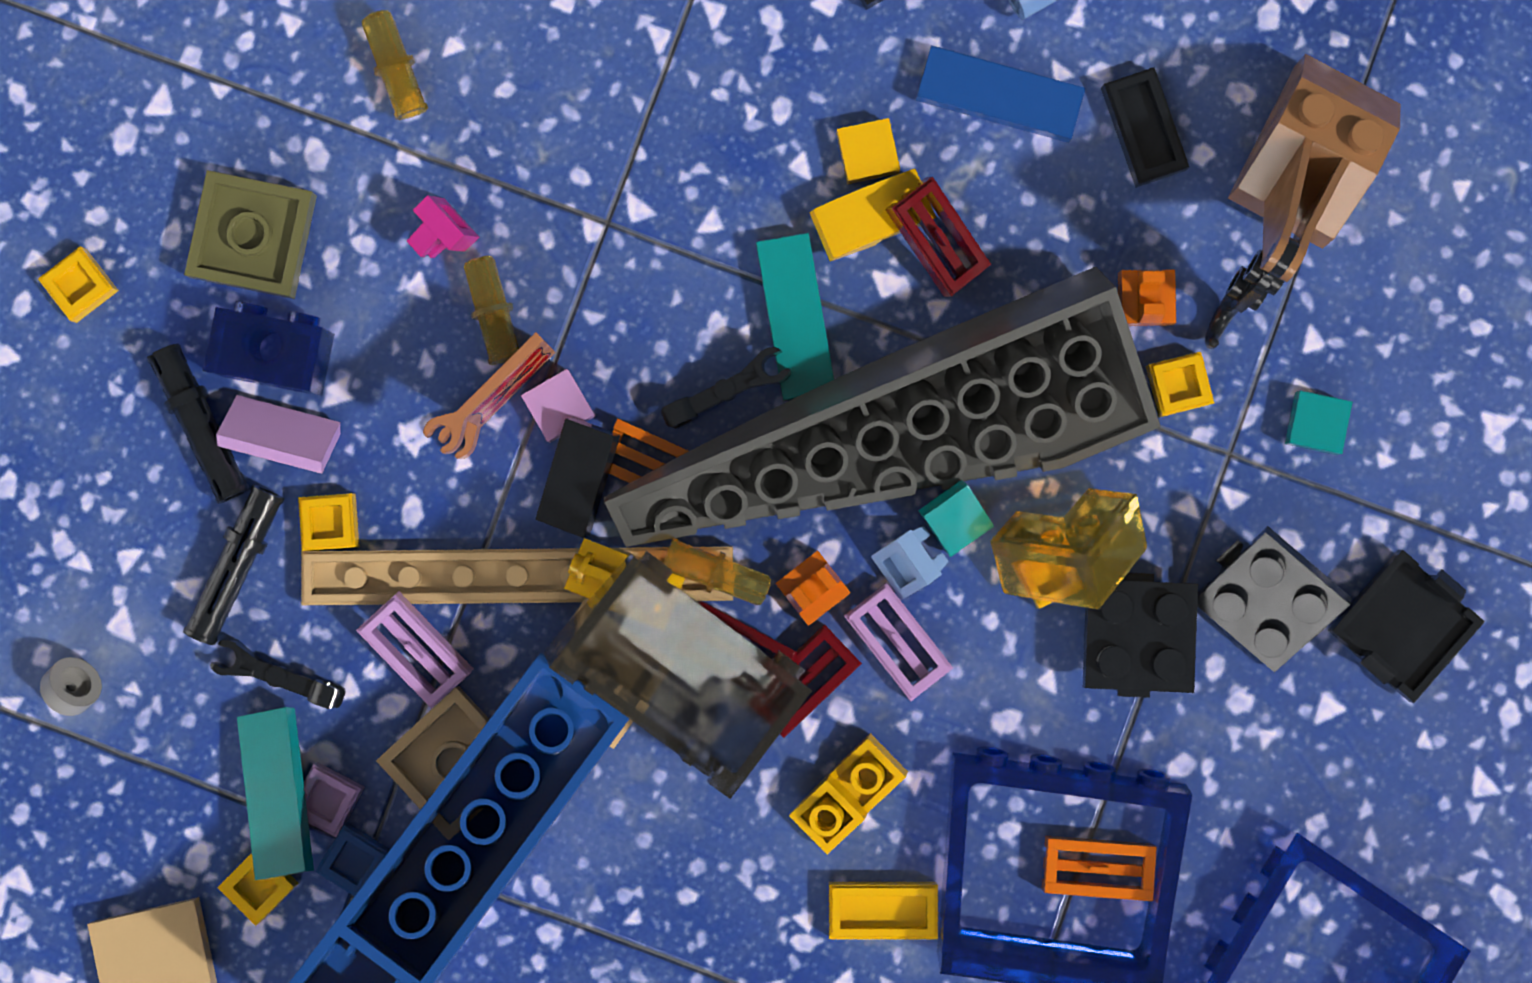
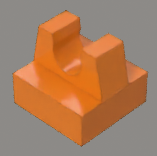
(1148, 297)
(813, 588)

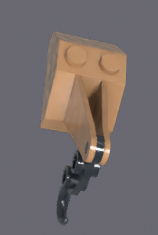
(1306, 176)

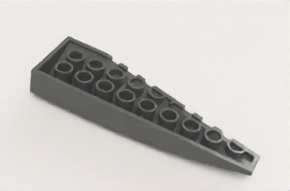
(974, 402)

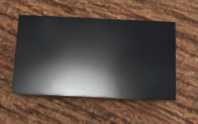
(1144, 127)
(577, 477)

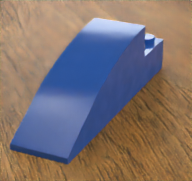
(438, 890)

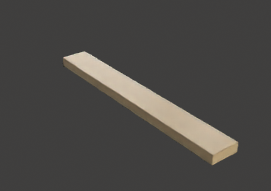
(457, 576)

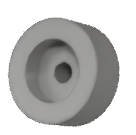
(70, 686)

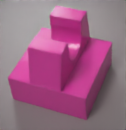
(440, 229)

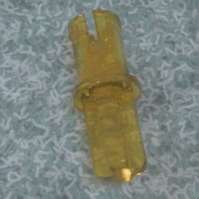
(394, 65)
(491, 309)
(717, 572)

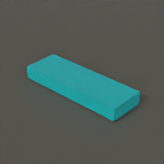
(795, 313)
(275, 793)

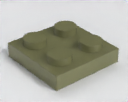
(250, 234)

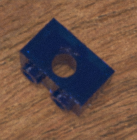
(236, 344)

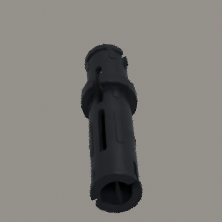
(193, 413)
(205, 622)

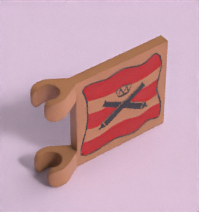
(489, 398)

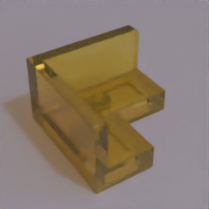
(1071, 556)

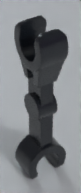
(753, 375)
(249, 664)

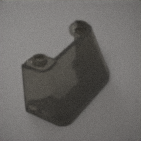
(679, 672)

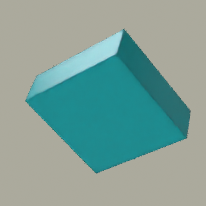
(1318, 422)
(956, 518)

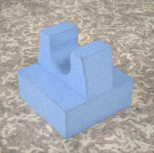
(908, 564)

